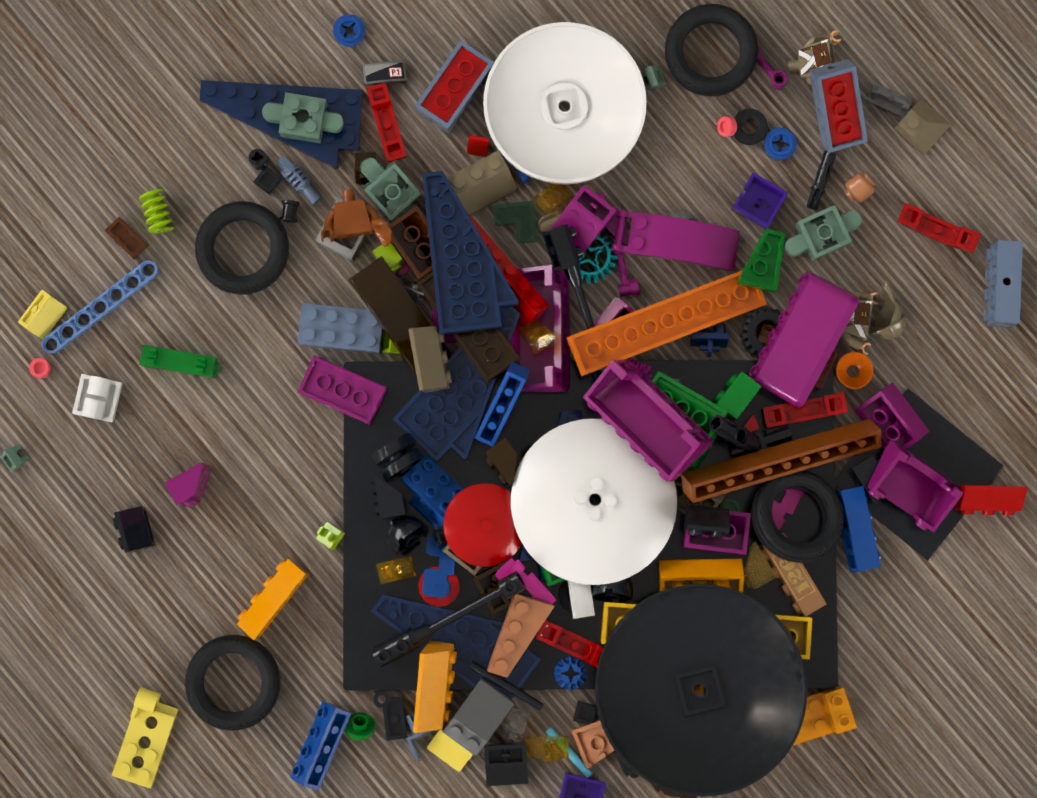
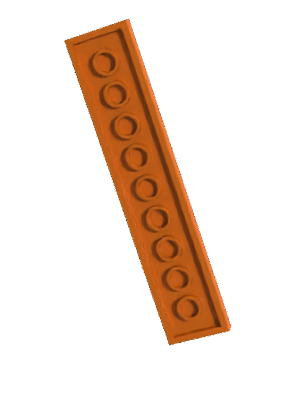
(663, 322)

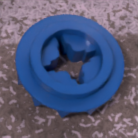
(348, 21)
(787, 138)
(564, 665)

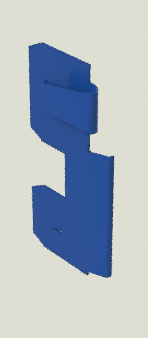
(435, 580)

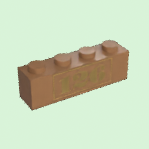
(796, 584)

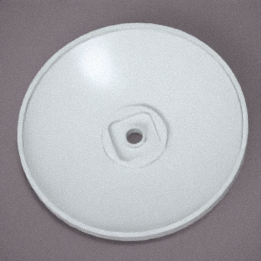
(574, 67)

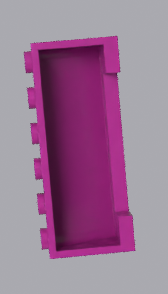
(804, 338)
(552, 366)
(647, 419)

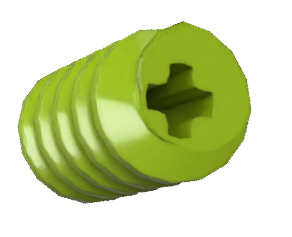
(155, 212)

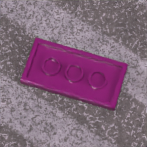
(342, 390)

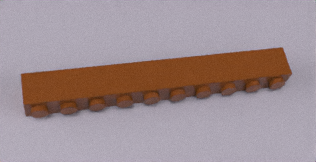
(781, 460)

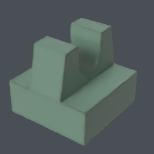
(655, 77)
(11, 458)

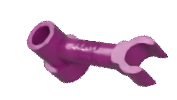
(774, 75)
(627, 286)

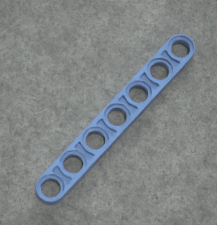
(89, 309)

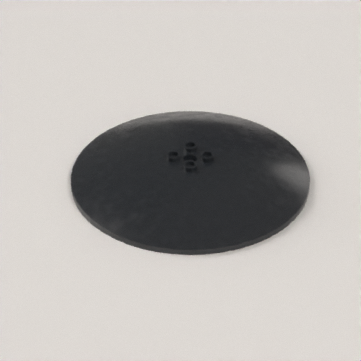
(750, 682)

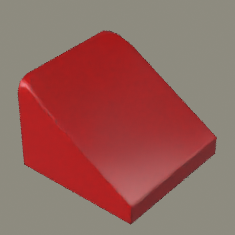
(478, 145)
(751, 424)

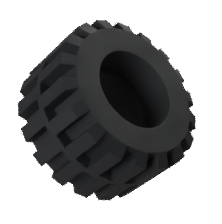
(749, 327)

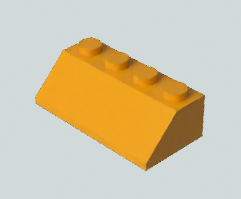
(718, 572)
(272, 599)
(433, 686)

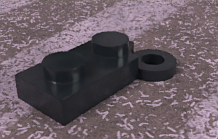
(393, 716)

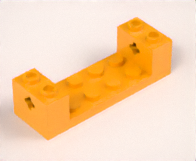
(826, 714)

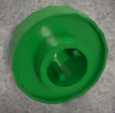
(360, 726)

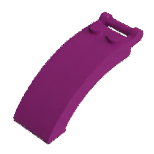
(677, 240)

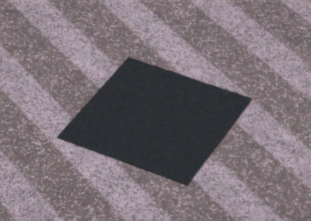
(947, 452)

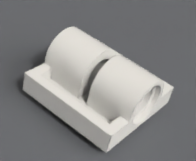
(97, 398)

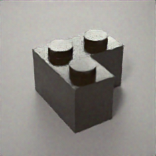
(487, 582)

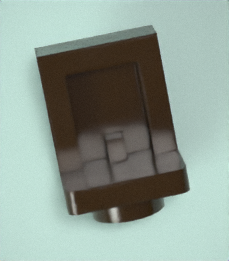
(359, 157)

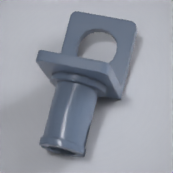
(415, 736)

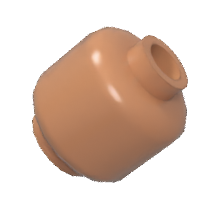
(859, 187)

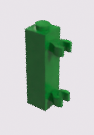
(179, 361)

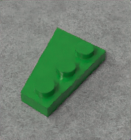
(764, 263)

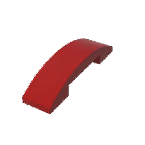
(386, 122)
(938, 229)
(812, 409)
(569, 643)

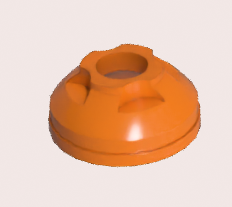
(864, 367)

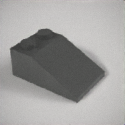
(478, 717)

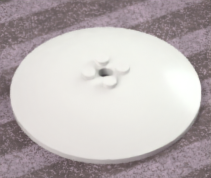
(570, 533)

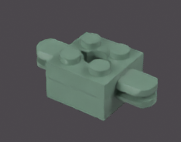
(303, 117)
(388, 188)
(823, 233)

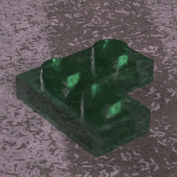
(521, 215)

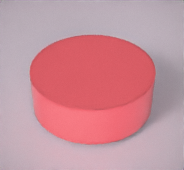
(727, 126)
(40, 368)

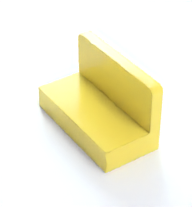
(42, 315)
(449, 750)

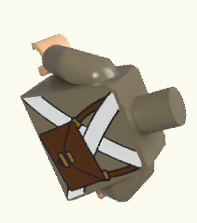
(814, 53)
(858, 326)

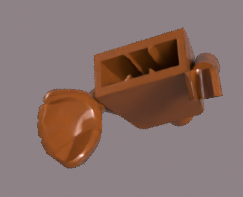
(355, 219)

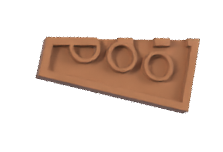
(518, 630)
(592, 743)

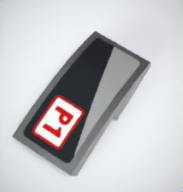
(383, 72)

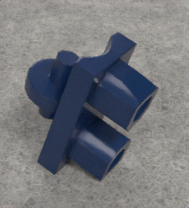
(710, 341)

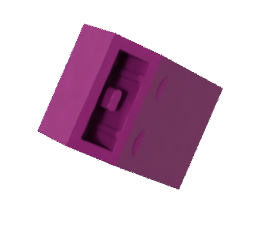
(587, 215)

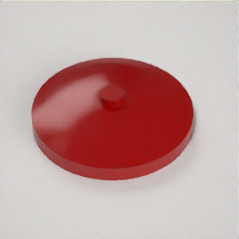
(481, 525)

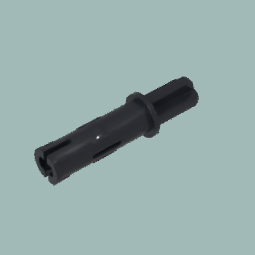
(822, 176)

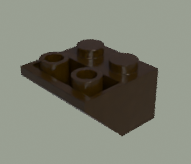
(504, 459)

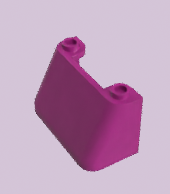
(913, 486)

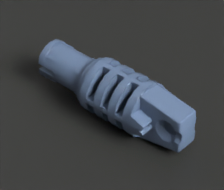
(298, 180)

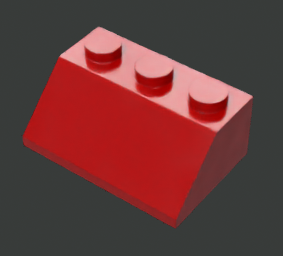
(991, 499)

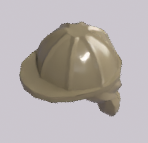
(890, 320)

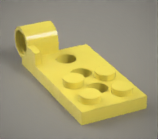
(145, 706)

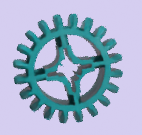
(595, 264)

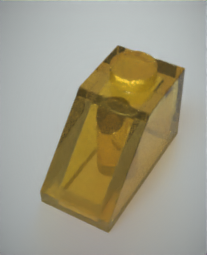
(756, 568)

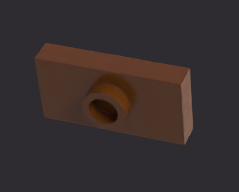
(126, 238)

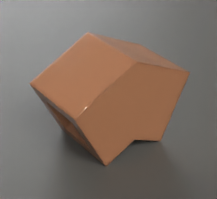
(763, 336)

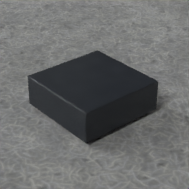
(267, 180)
(585, 712)

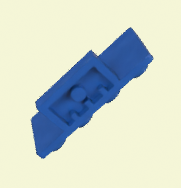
(432, 490)

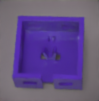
(765, 195)
(582, 786)

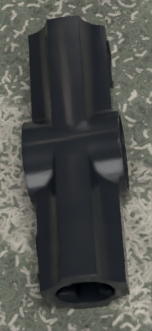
(734, 433)
(767, 438)

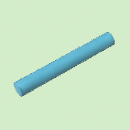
(572, 756)

